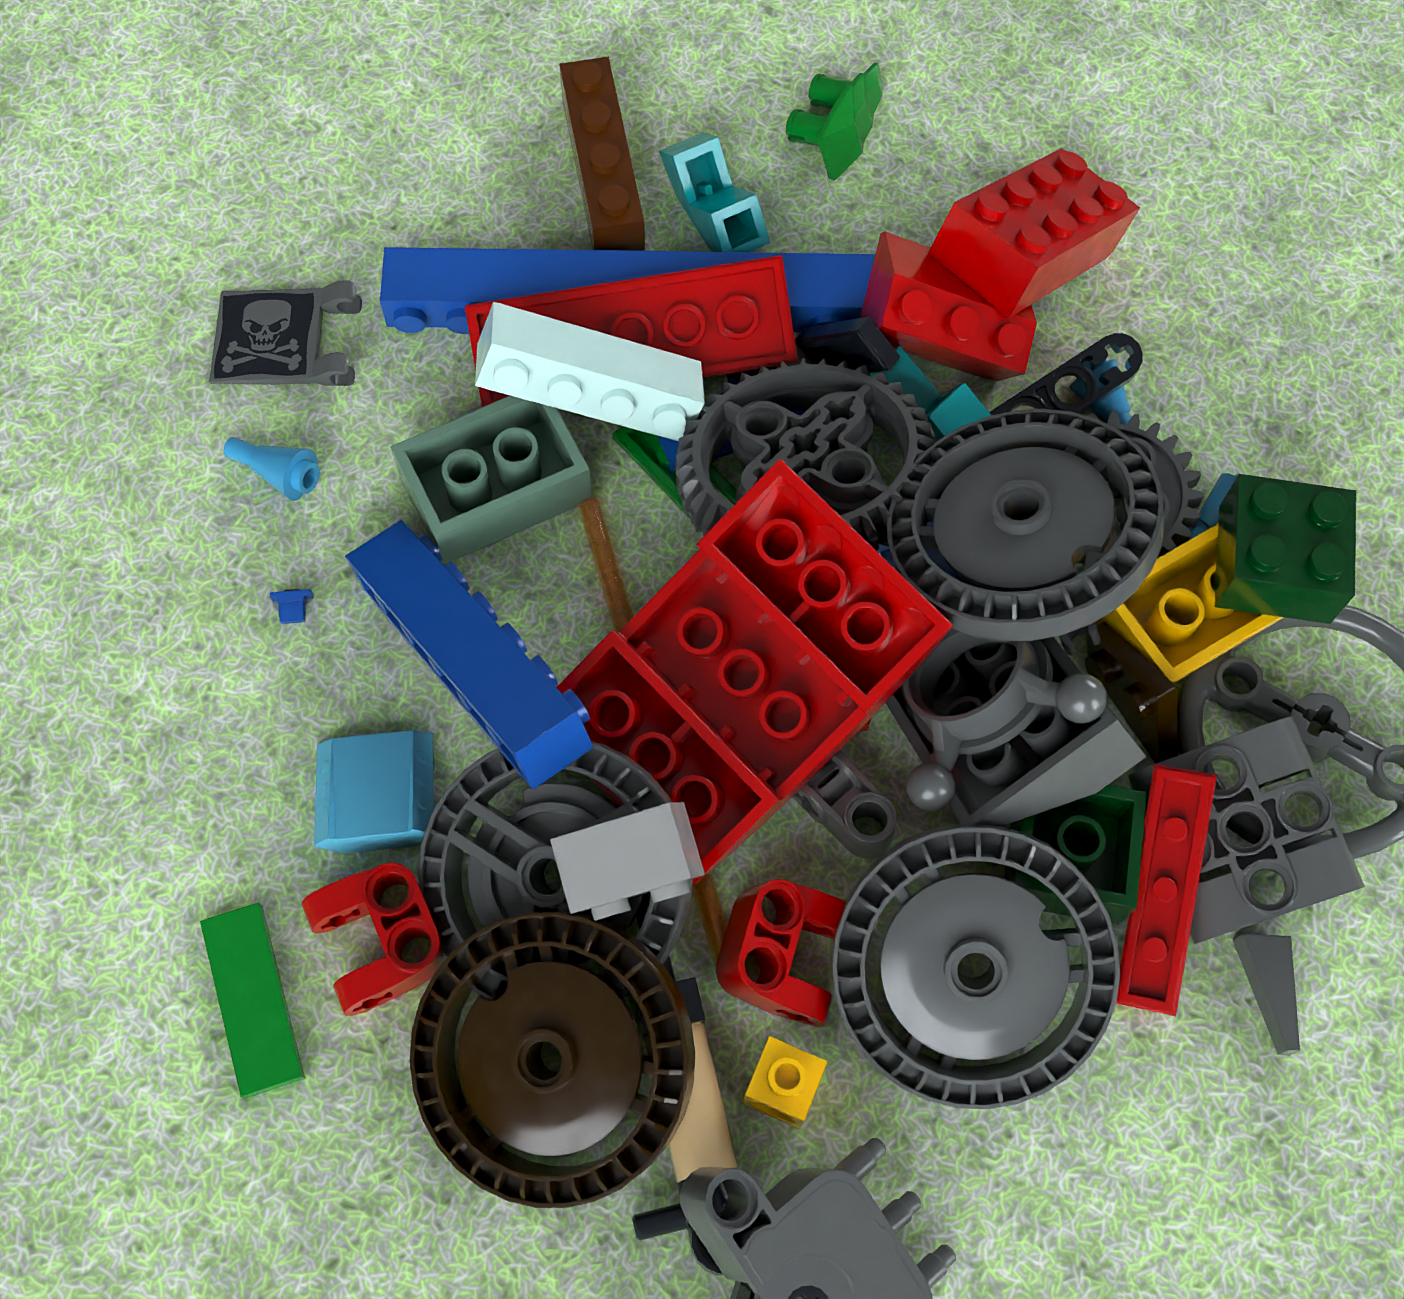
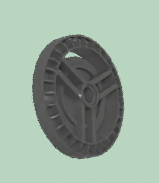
(1016, 512)
(513, 852)
(984, 1013)

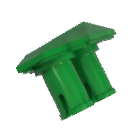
(849, 122)

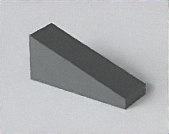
(1271, 977)

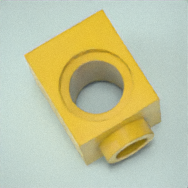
(784, 1082)

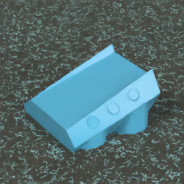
(374, 791)

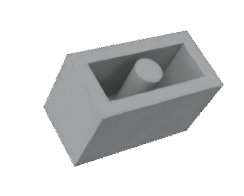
(628, 858)

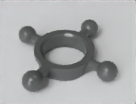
(997, 721)

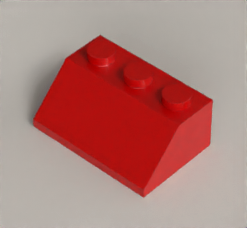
(941, 317)

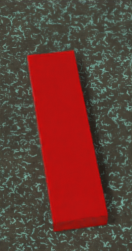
(1167, 890)

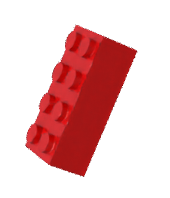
(1033, 231)

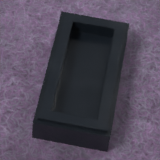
(851, 340)

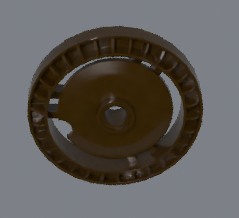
(504, 1067)

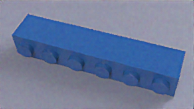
(471, 654)

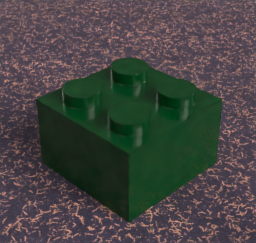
(1286, 549)
(1103, 842)

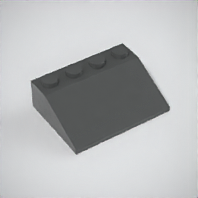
(1038, 768)

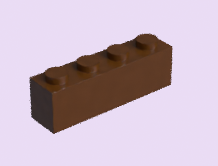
(602, 156)

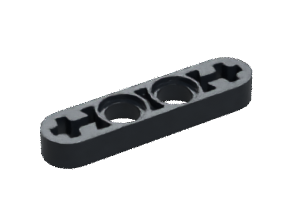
(1042, 392)

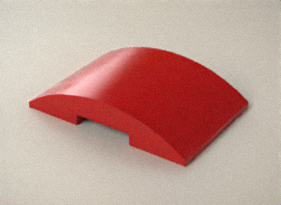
(756, 661)

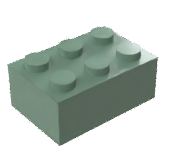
(492, 474)

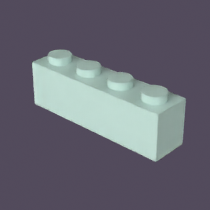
(588, 372)

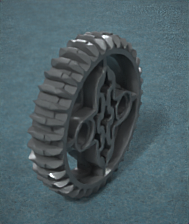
(820, 446)

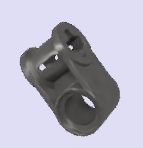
(842, 795)

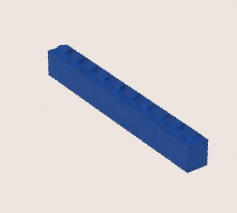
(435, 283)

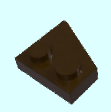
(1137, 690)

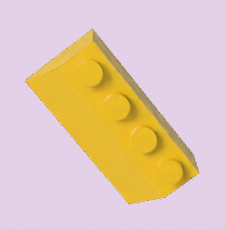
(1174, 612)

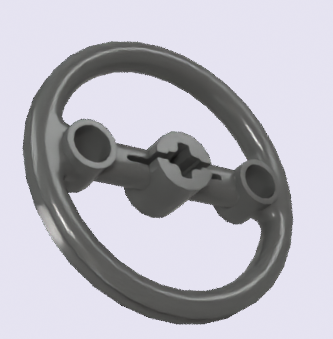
(1335, 735)

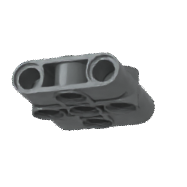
(1308, 874)

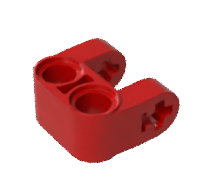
(358, 897)
(775, 947)

